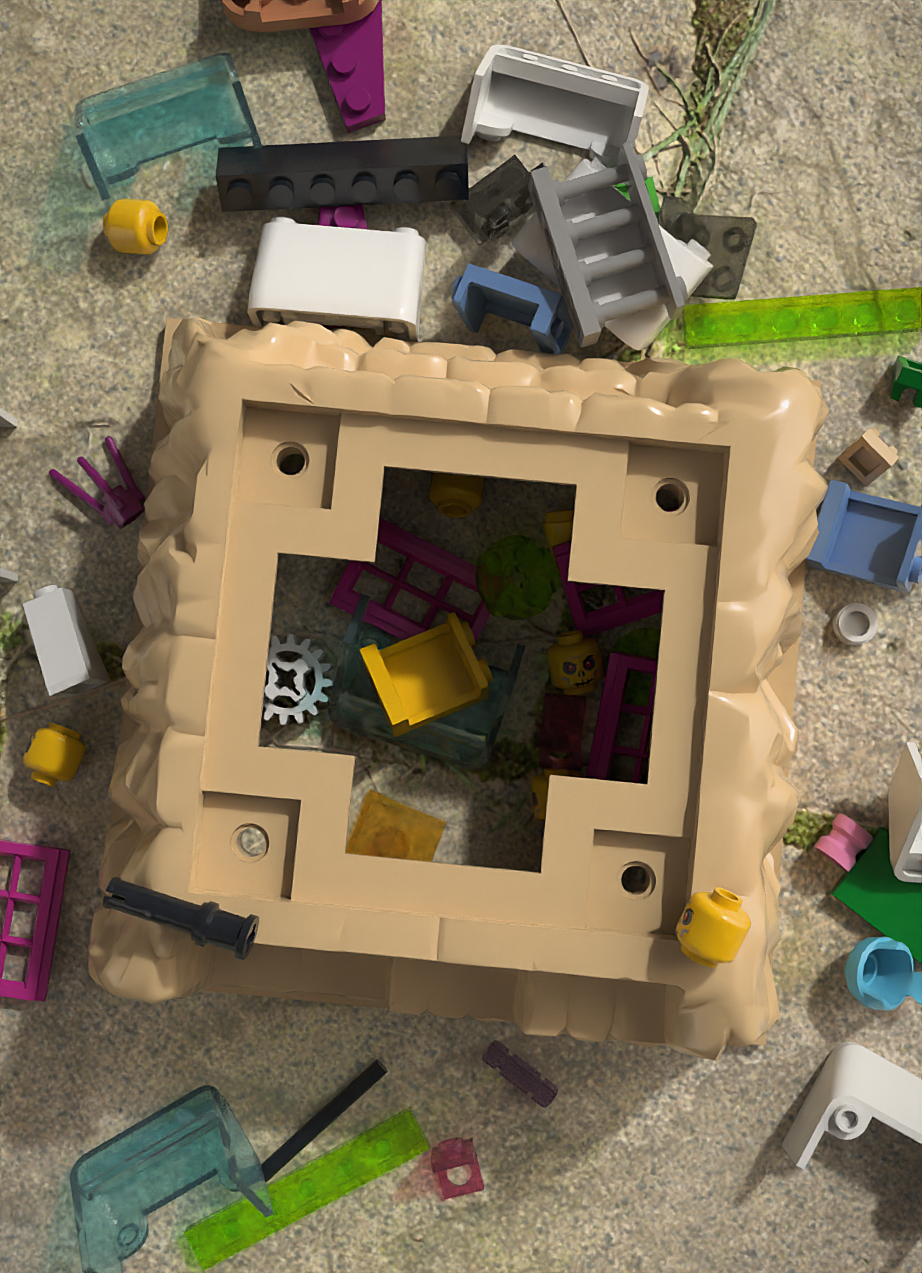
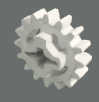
(303, 667)

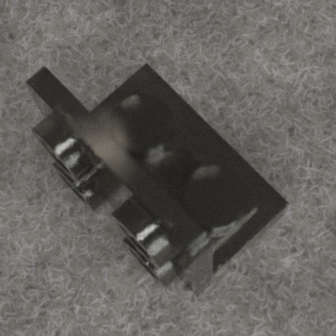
(496, 201)
(724, 237)

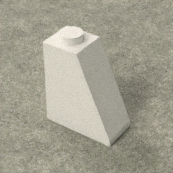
(63, 643)

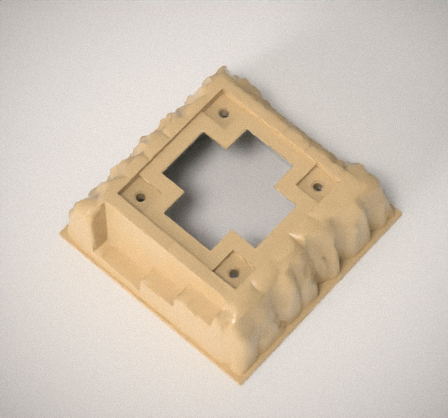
(437, 937)

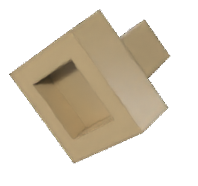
(868, 456)

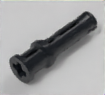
(203, 922)

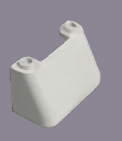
(687, 259)
(339, 277)

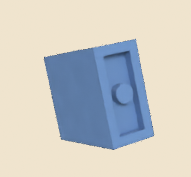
(541, 309)
(868, 539)

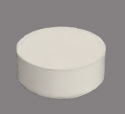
(855, 624)

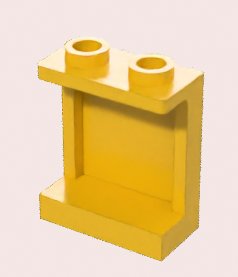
(427, 675)

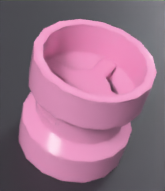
(843, 842)

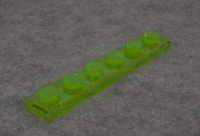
(802, 318)
(309, 1188)

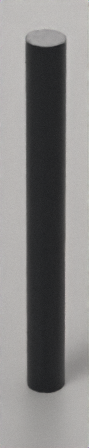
(323, 1119)

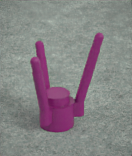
(120, 504)

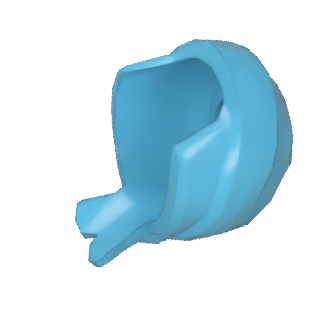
(882, 974)

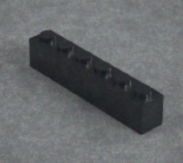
(342, 173)

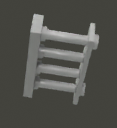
(564, 235)

